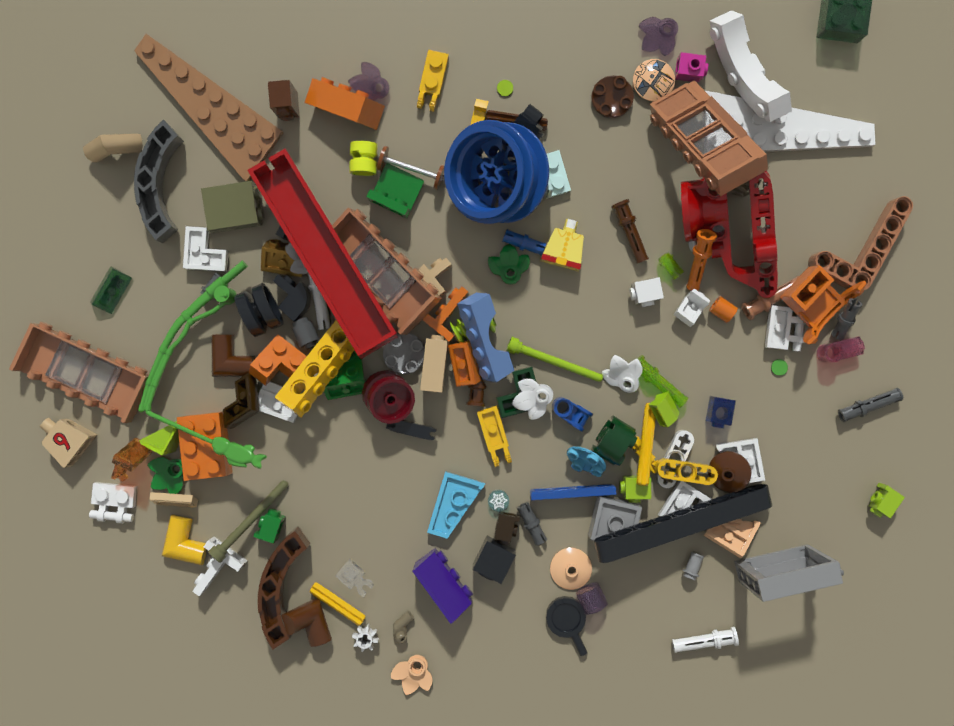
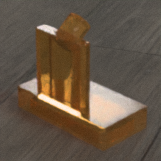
(129, 458)

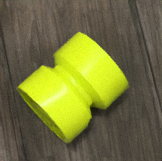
(363, 158)

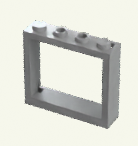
(788, 572)

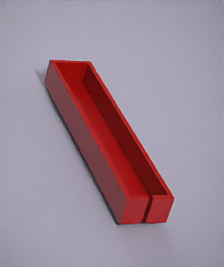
(323, 254)

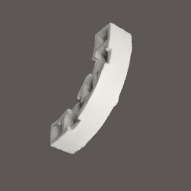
(745, 70)

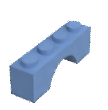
(477, 315)

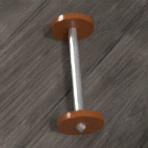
(382, 159)

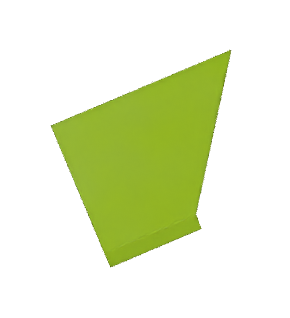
(163, 441)

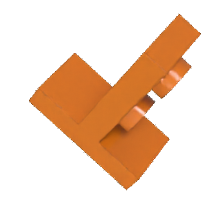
(444, 313)

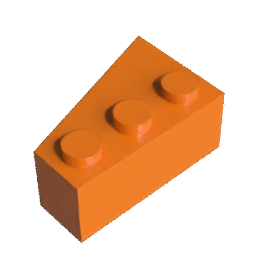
(344, 103)

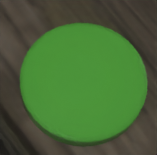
(779, 367)

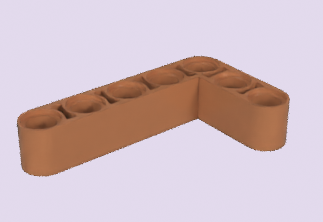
(869, 250)

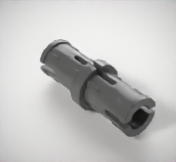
(846, 319)
(531, 523)

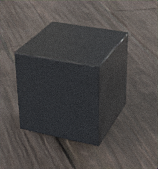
(494, 560)

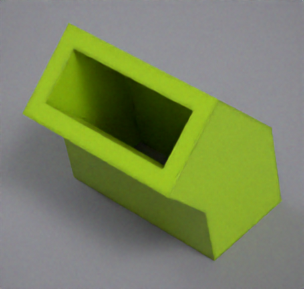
(664, 409)

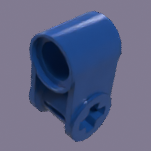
(574, 415)

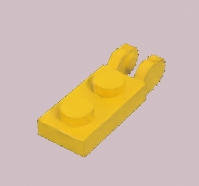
(432, 78)
(494, 433)

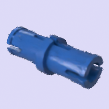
(524, 242)

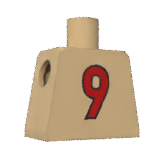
(66, 440)

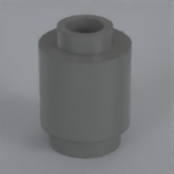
(305, 333)

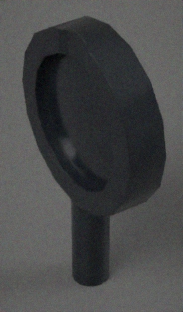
(567, 619)

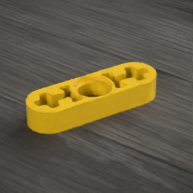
(699, 479)

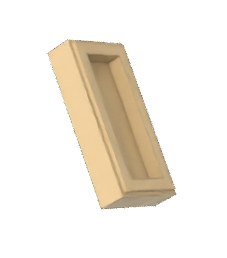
(173, 500)

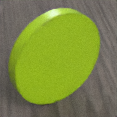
(505, 88)

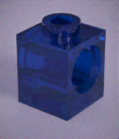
(728, 406)

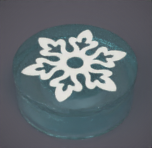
(498, 500)

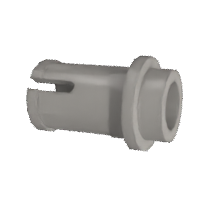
(693, 566)

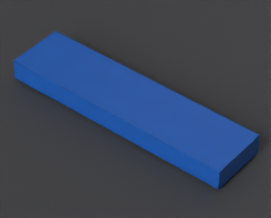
(573, 491)

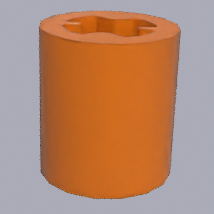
(723, 309)

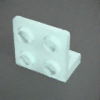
(558, 180)

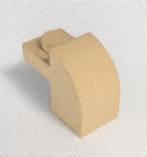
(438, 269)

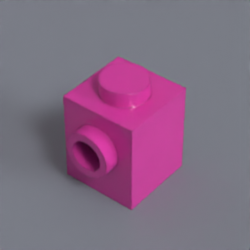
(691, 67)

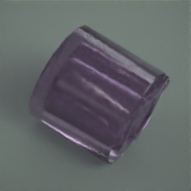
(591, 598)

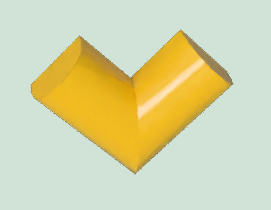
(178, 544)

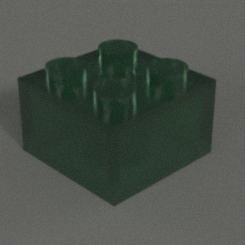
(844, 20)

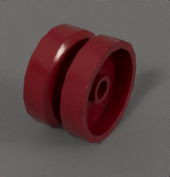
(388, 396)

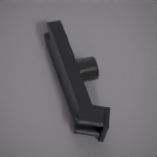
(412, 429)

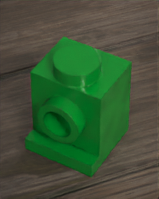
(270, 526)

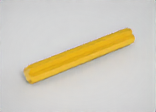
(646, 447)

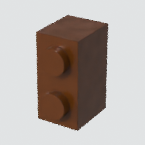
(283, 99)

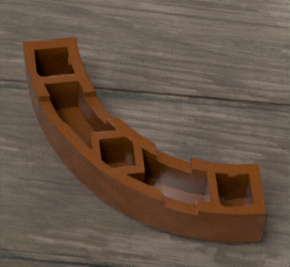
(272, 584)

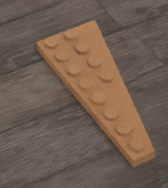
(226, 121)

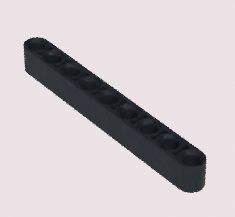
(682, 523)

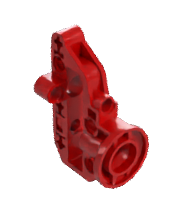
(707, 209)

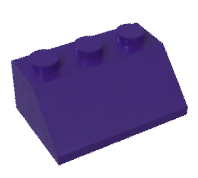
(443, 584)

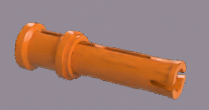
(701, 253)

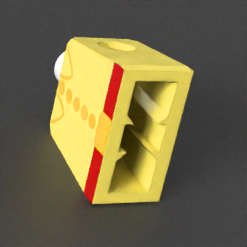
(564, 247)

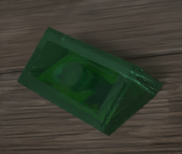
(110, 290)

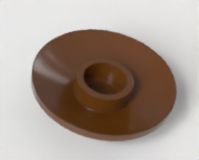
(735, 464)

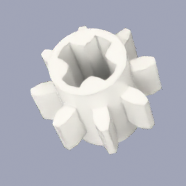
(360, 639)

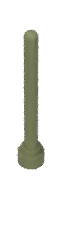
(219, 552)

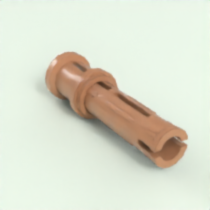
(764, 304)

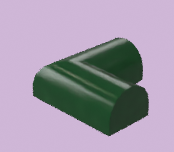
(505, 402)

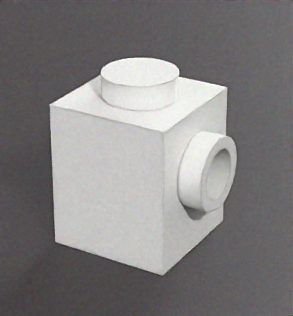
(646, 292)

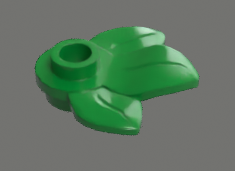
(509, 261)
(165, 474)

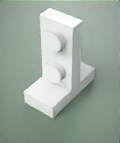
(232, 559)

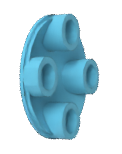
(586, 460)

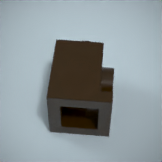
(506, 527)

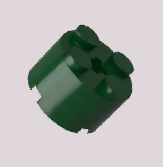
(614, 441)

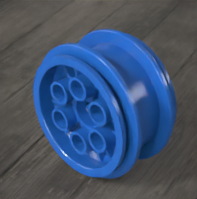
(524, 159)

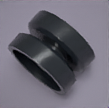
(258, 310)

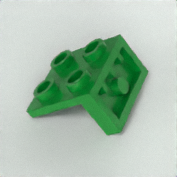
(396, 190)
(348, 380)

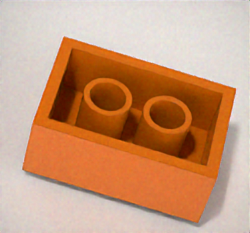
(197, 455)

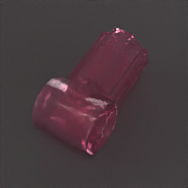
(841, 349)

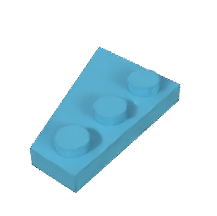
(452, 502)

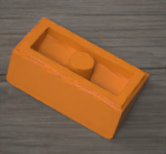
(464, 364)

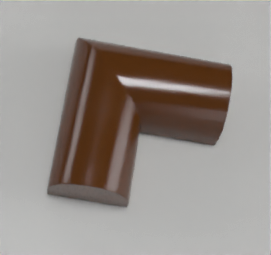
(223, 359)
(312, 618)

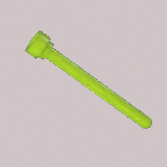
(516, 346)

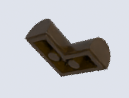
(246, 402)

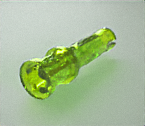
(652, 373)

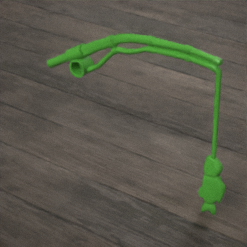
(236, 454)

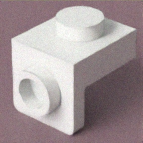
(691, 307)

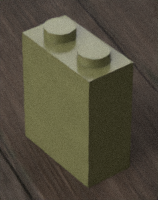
(232, 206)

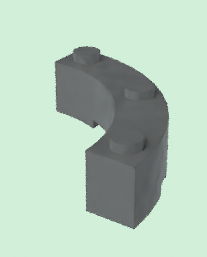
(149, 180)

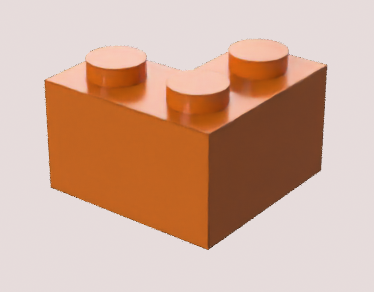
(276, 357)

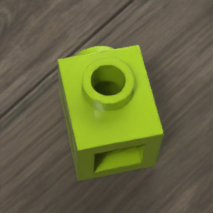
(632, 490)

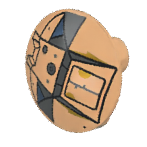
(653, 79)

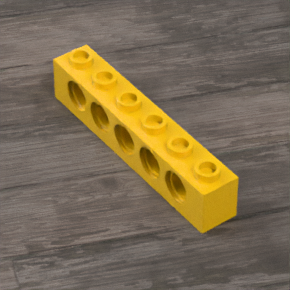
(315, 362)

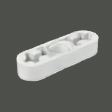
(675, 442)

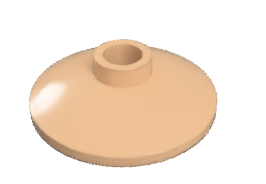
(571, 558)

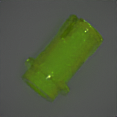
(670, 265)

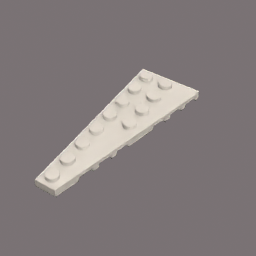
(798, 128)

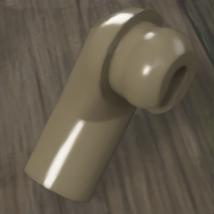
(400, 627)

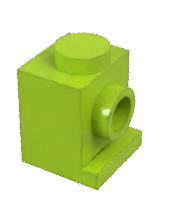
(885, 501)

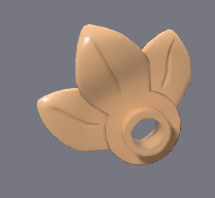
(412, 676)

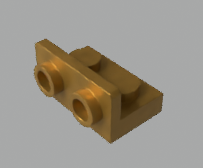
(275, 258)

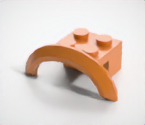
(817, 300)

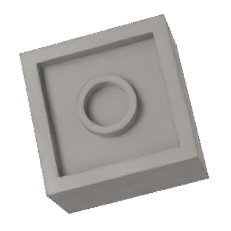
(612, 515)

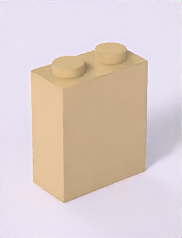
(434, 364)

